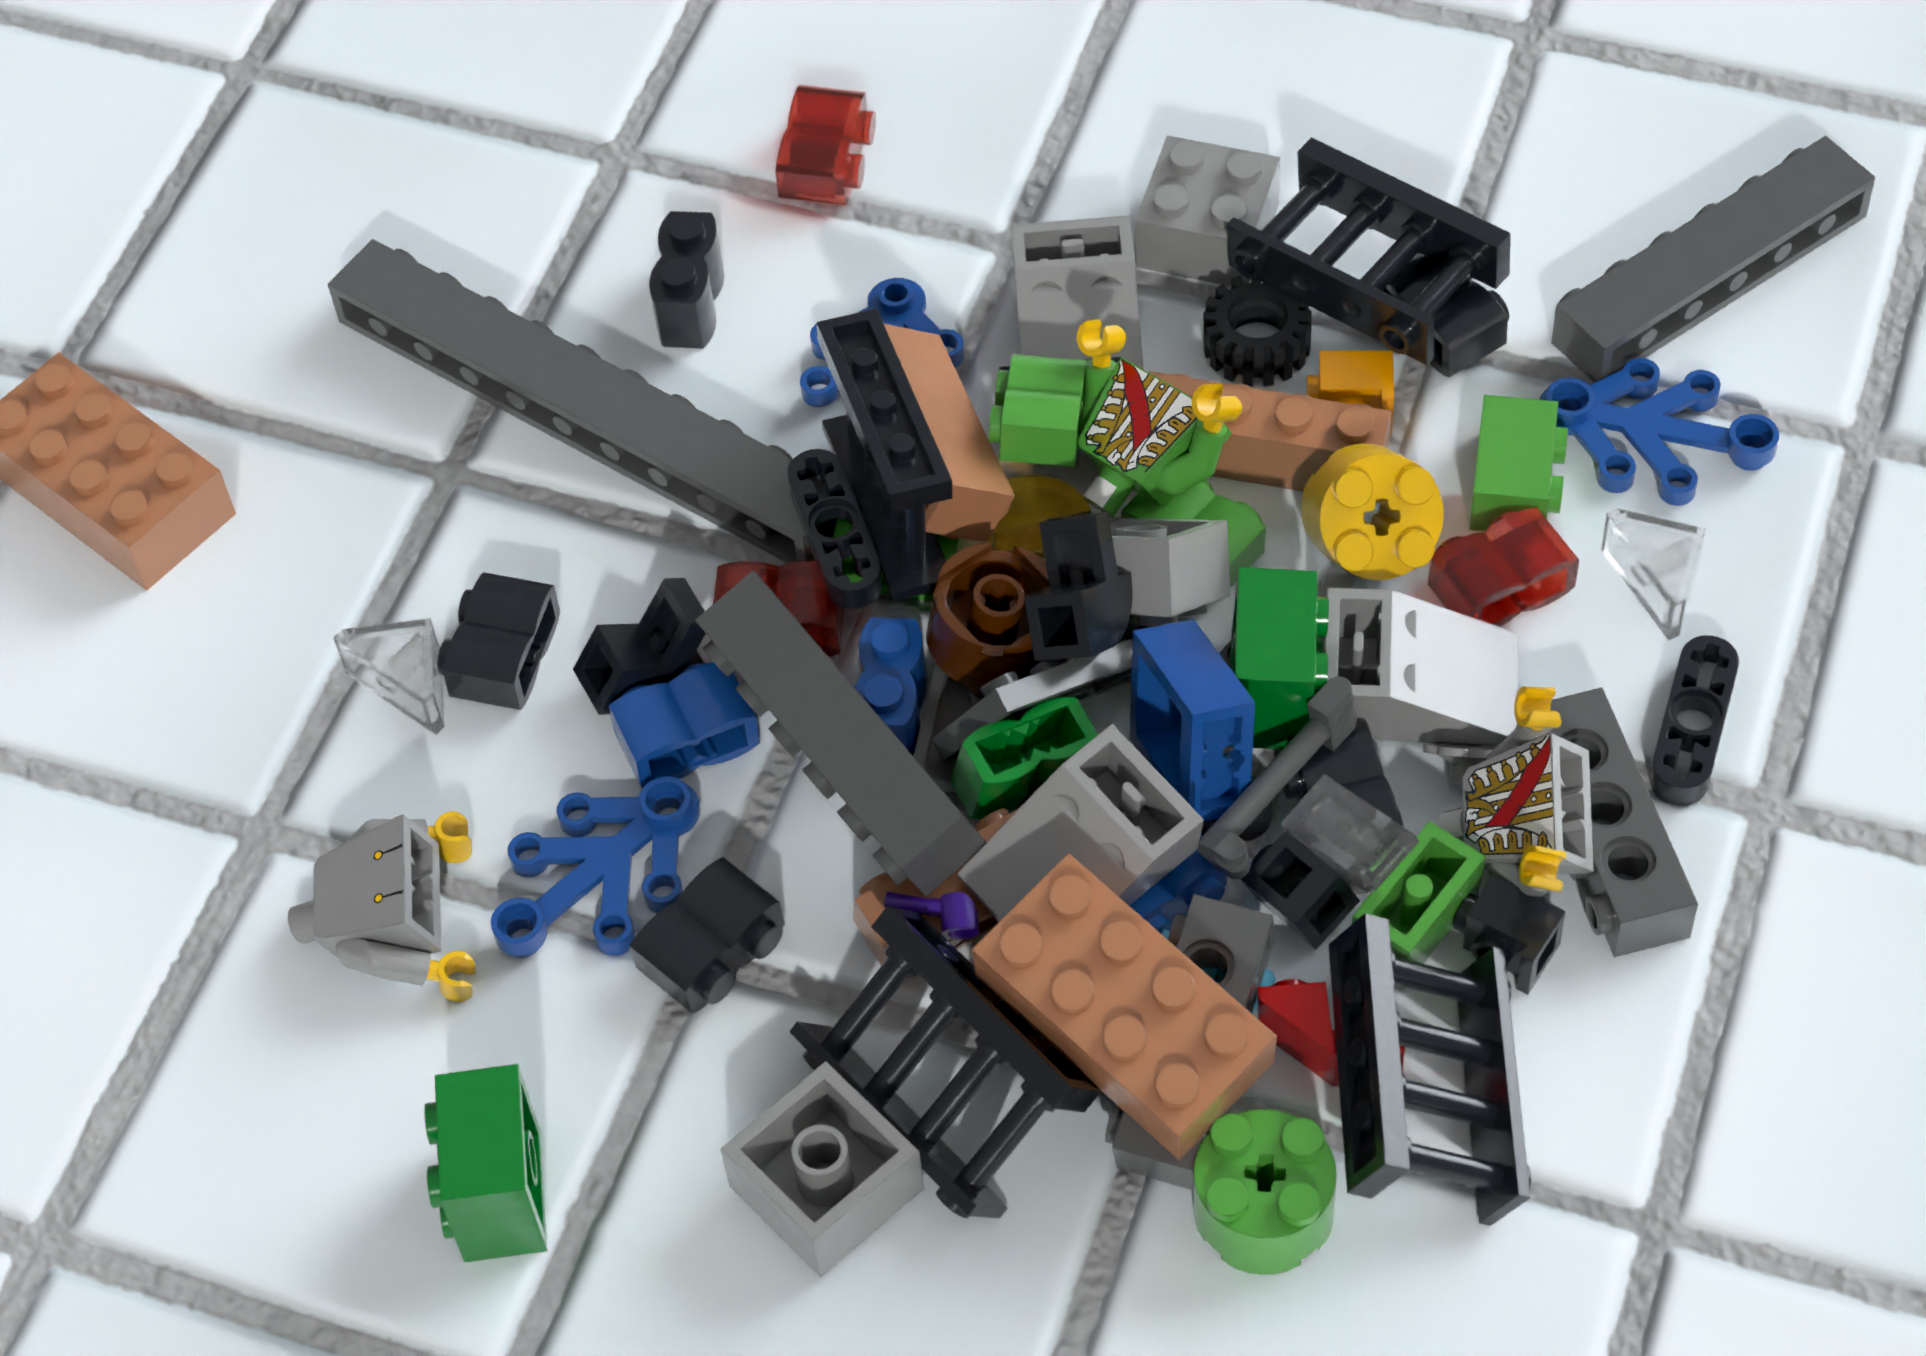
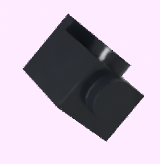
(1300, 889)
(1512, 921)

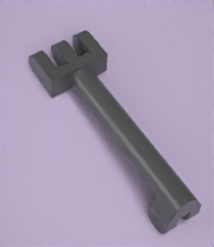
(1330, 723)

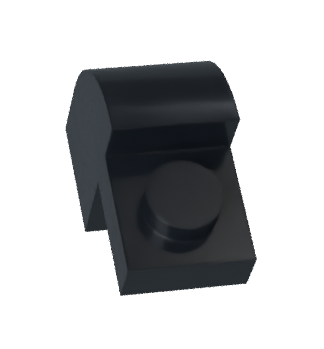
(1087, 597)
(643, 652)

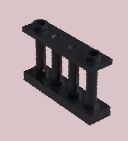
(1379, 203)
(885, 450)
(1002, 1039)
(1376, 1089)

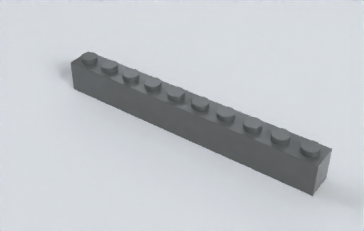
(576, 397)

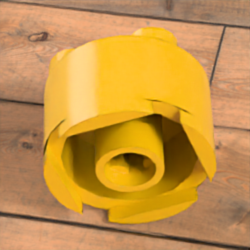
(1401, 532)

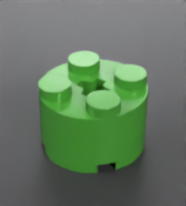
(1269, 1154)

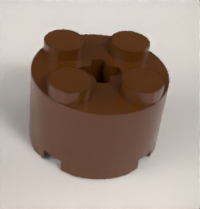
(981, 616)

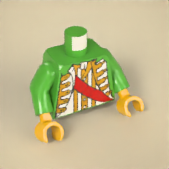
(1144, 429)

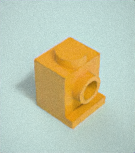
(1355, 378)

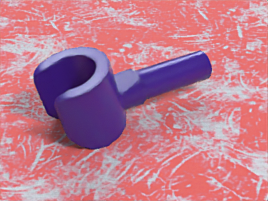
(955, 909)

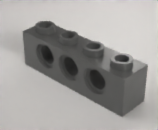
(1660, 901)
(1210, 936)

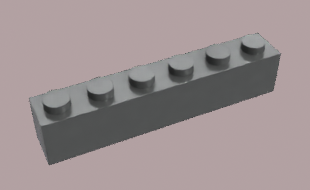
(1712, 259)
(841, 735)

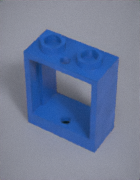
(1187, 713)

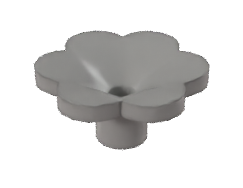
(1460, 755)

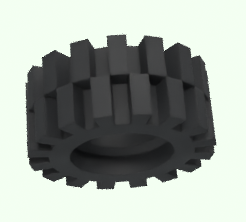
(1251, 355)

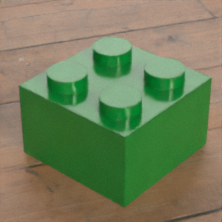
(1279, 648)
(487, 1163)

